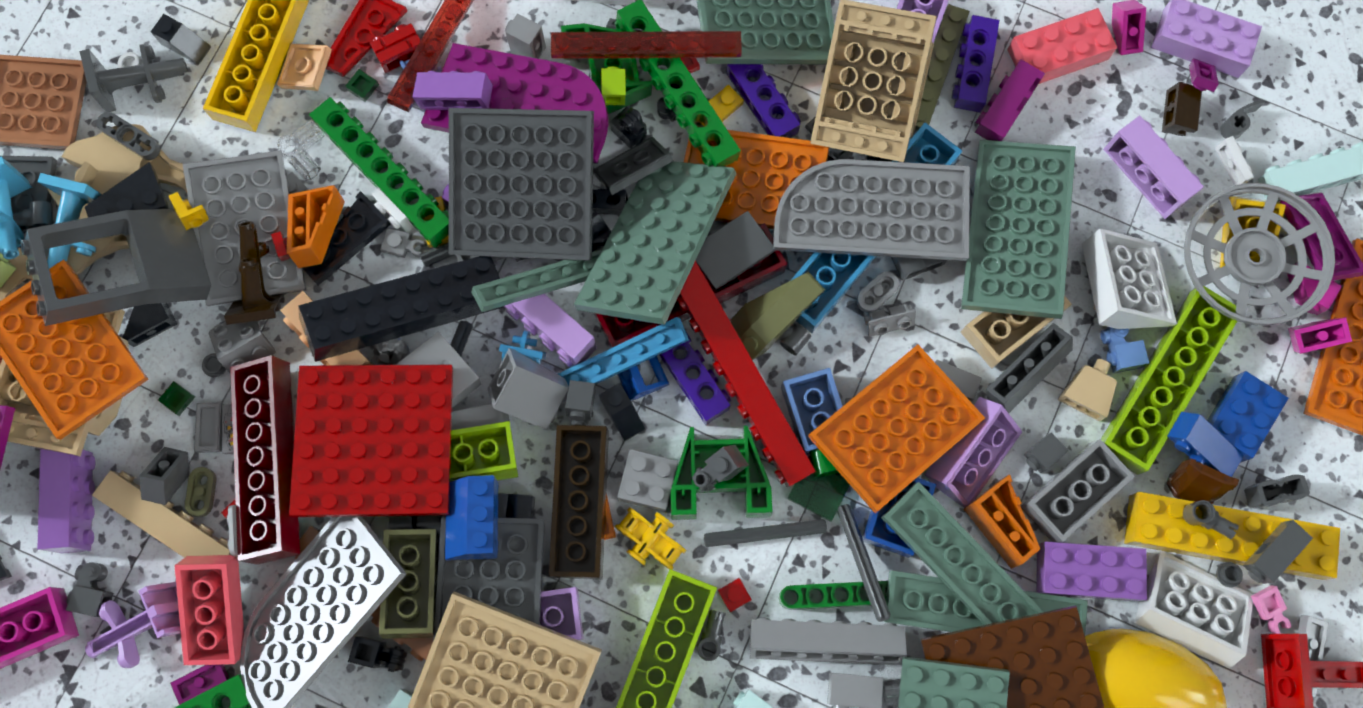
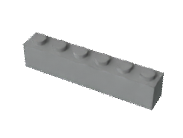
(827, 641)

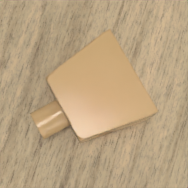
(1091, 390)

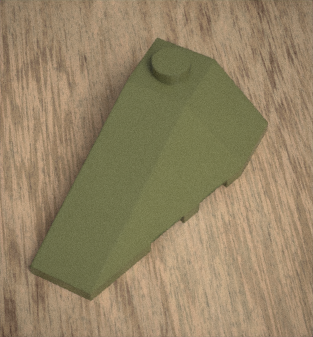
(771, 314)

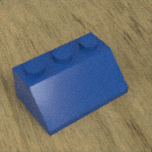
(472, 519)

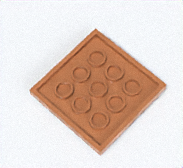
(40, 101)

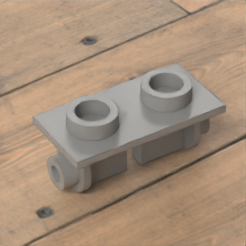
(900, 318)

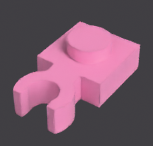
(1270, 607)

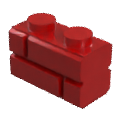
(395, 46)

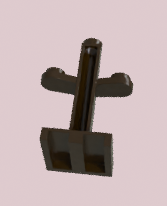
(255, 301)

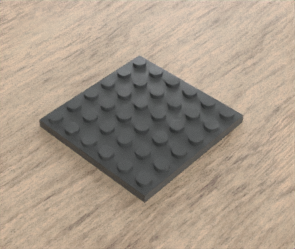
(521, 183)

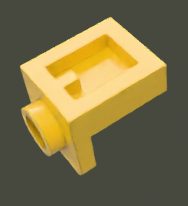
(189, 216)

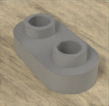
(877, 293)

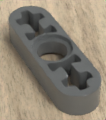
(123, 127)

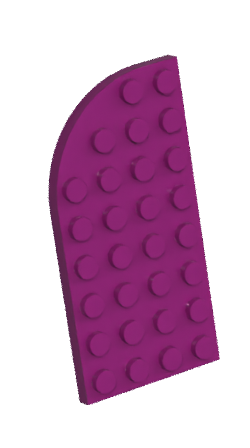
(527, 84)

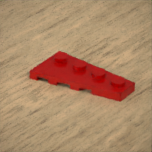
(363, 25)

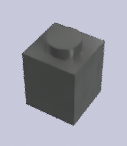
(1045, 453)

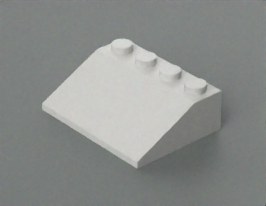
(1127, 281)
(1196, 610)

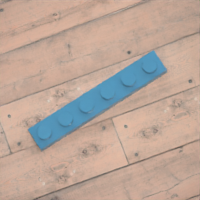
(628, 353)

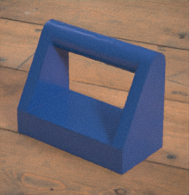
(634, 383)

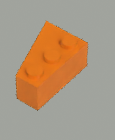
(312, 224)
(1003, 523)

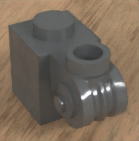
(580, 402)
(720, 467)
(85, 595)

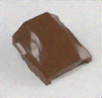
(1199, 482)

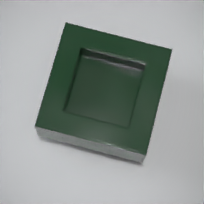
(362, 85)
(176, 398)

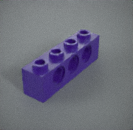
(984, 31)
(764, 109)
(706, 408)

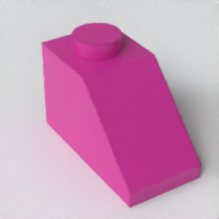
(1129, 26)
(1307, 288)
(1319, 335)

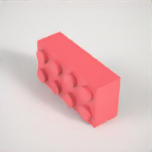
(1065, 45)
(210, 609)

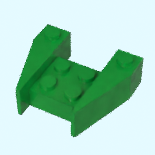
(635, 89)
(750, 480)

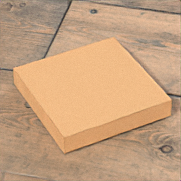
(304, 67)

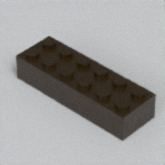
(579, 502)

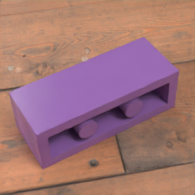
(452, 90)

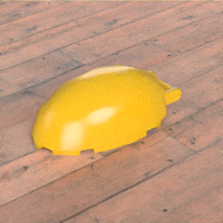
(1151, 672)

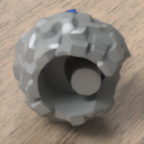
(390, 352)

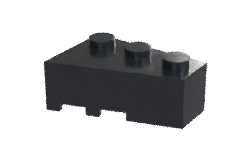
(135, 192)

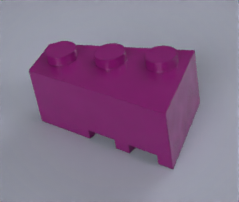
(1009, 102)

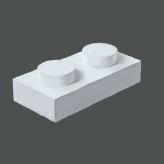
(1234, 162)
(396, 217)

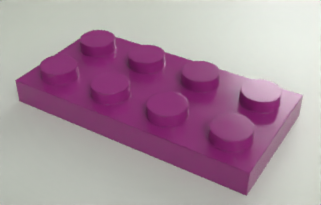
(1346, 258)

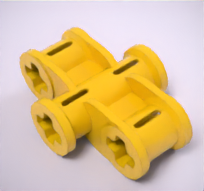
(642, 533)

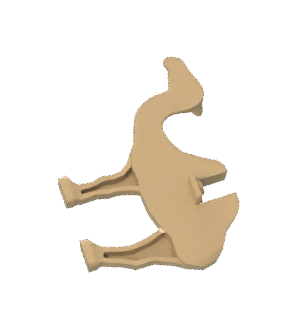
(101, 166)

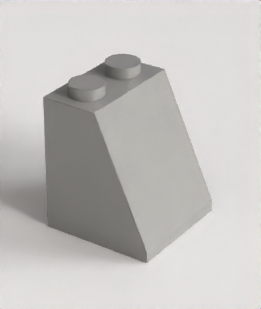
(527, 390)

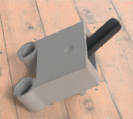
(439, 352)

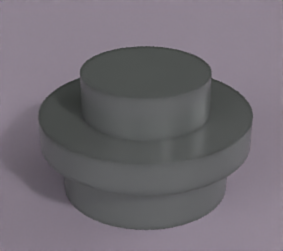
(212, 366)
(1229, 574)

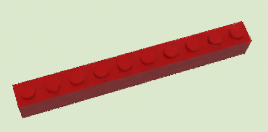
(743, 379)

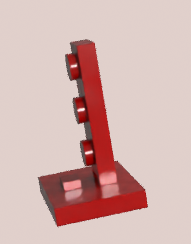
(1291, 674)

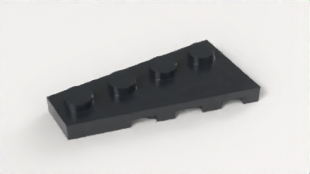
(354, 231)

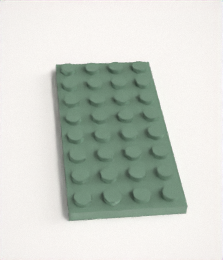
(1019, 229)
(655, 242)

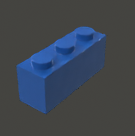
(1204, 443)

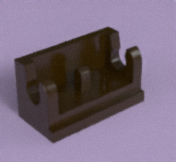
(1181, 109)

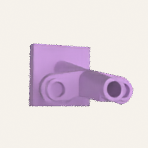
(160, 614)

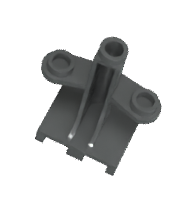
(104, 82)

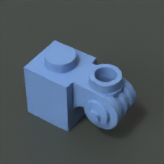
(1123, 354)

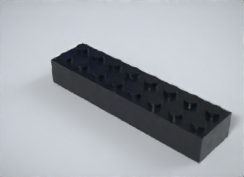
(394, 307)

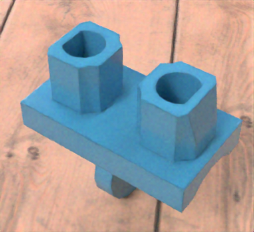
(524, 341)

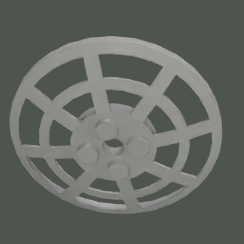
(1268, 247)

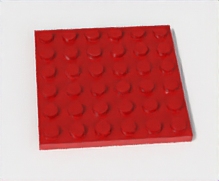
(372, 441)

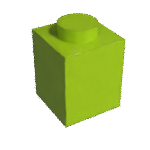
(613, 85)

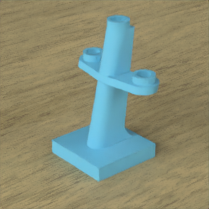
(11, 184)
(73, 198)

